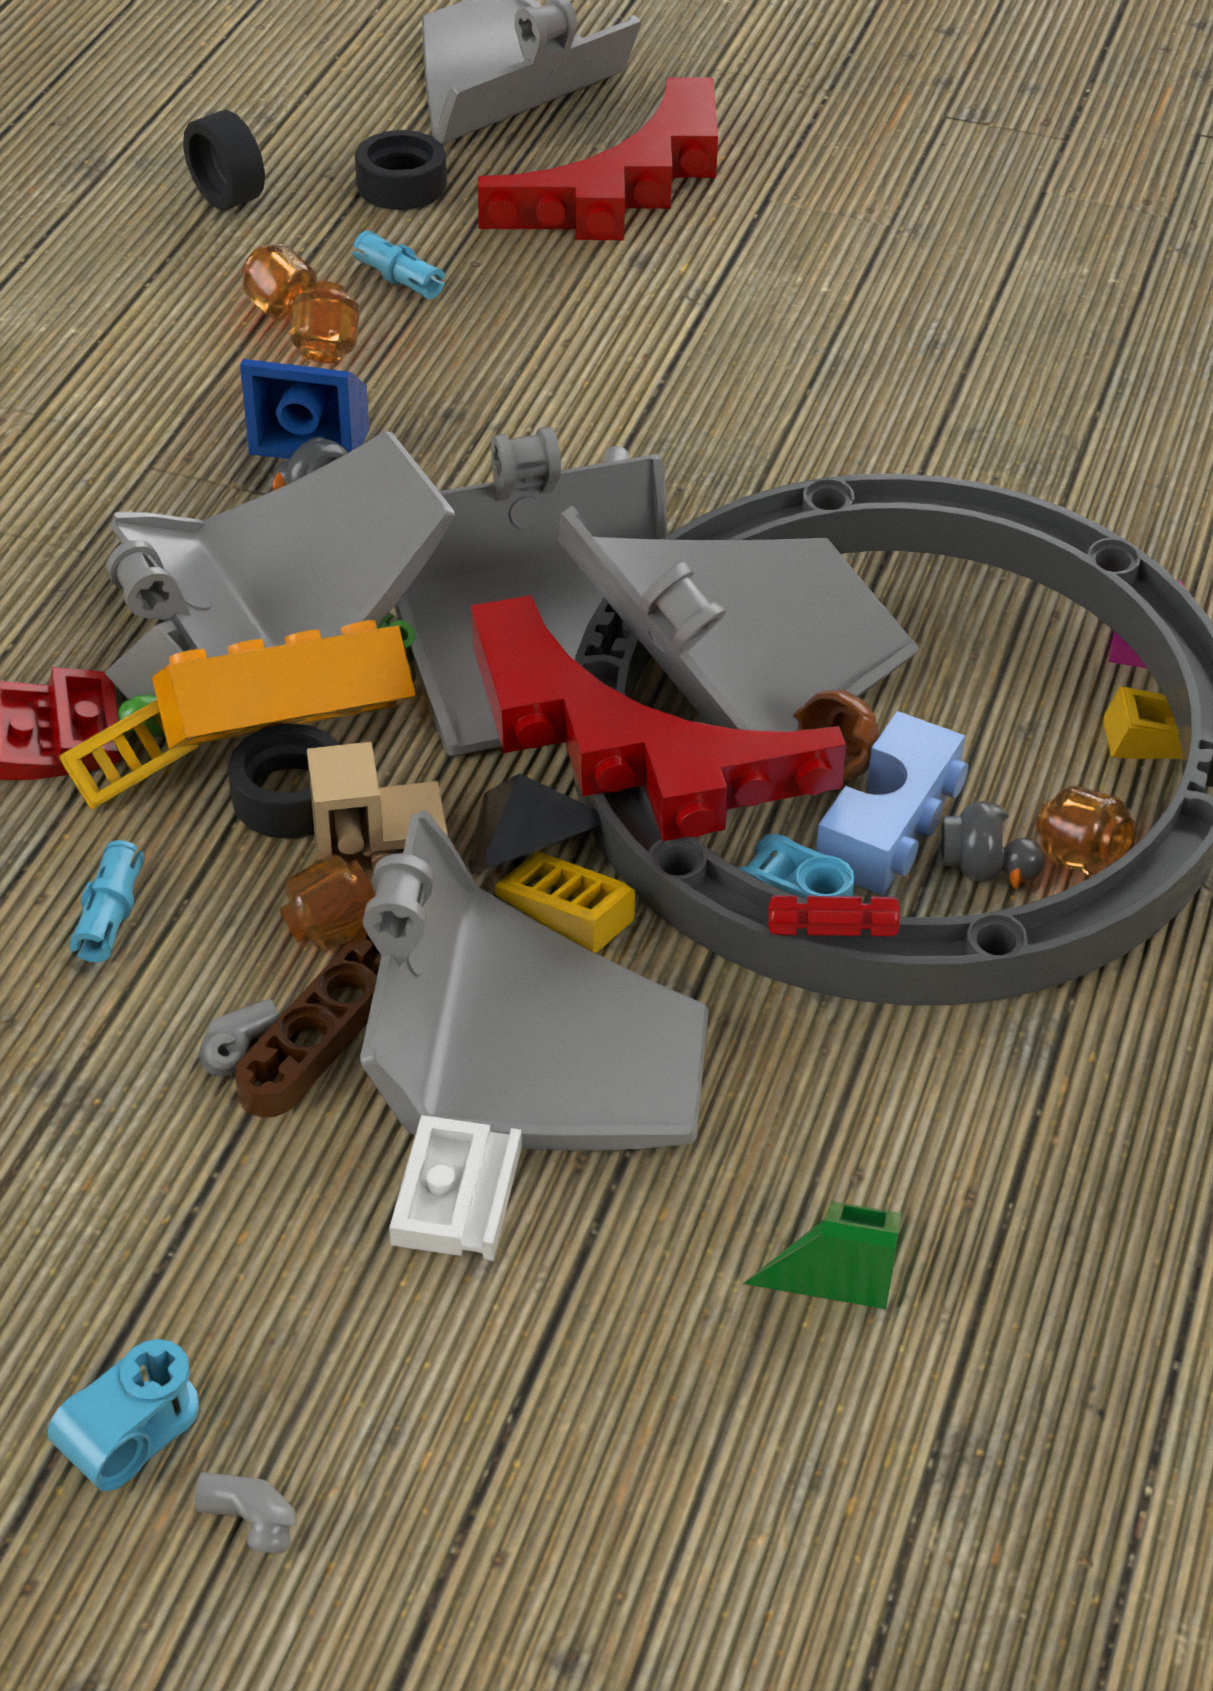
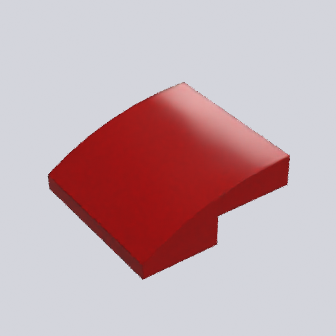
(51, 719)

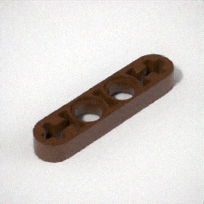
(309, 1011)

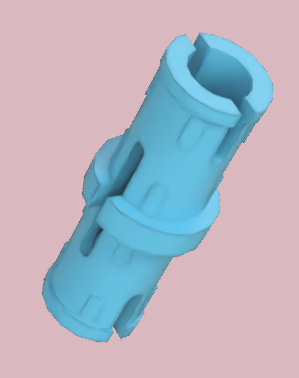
(398, 264)
(107, 901)

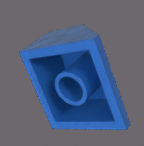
(298, 403)

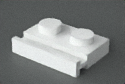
(455, 1187)

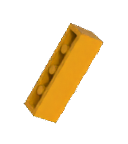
(282, 684)

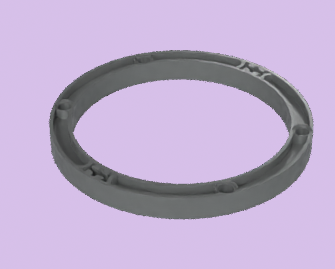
(967, 954)

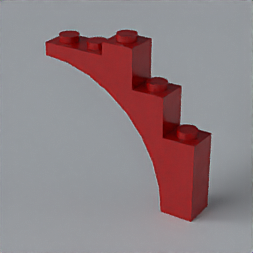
(631, 175)
(619, 744)

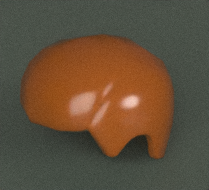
(854, 720)

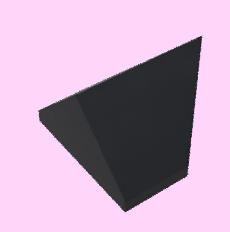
(523, 819)

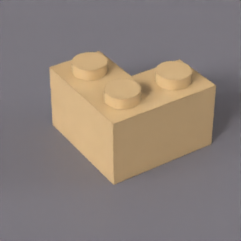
(357, 815)

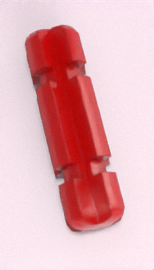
(834, 916)

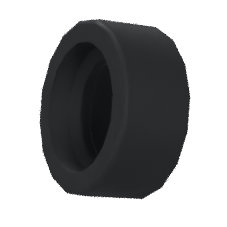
(224, 159)
(404, 188)
(261, 754)

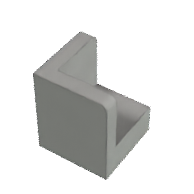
(146, 658)

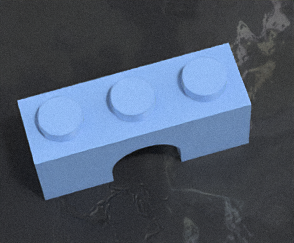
(908, 782)

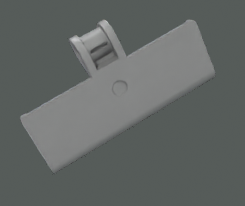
(511, 56)
(509, 548)
(290, 561)
(745, 621)
(515, 1022)

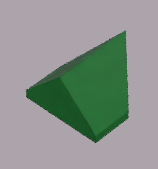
(840, 1258)

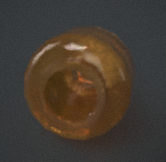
(275, 277)
(324, 322)
(1085, 829)
(327, 902)

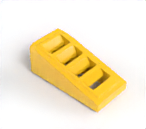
(1141, 726)
(81, 777)
(609, 899)

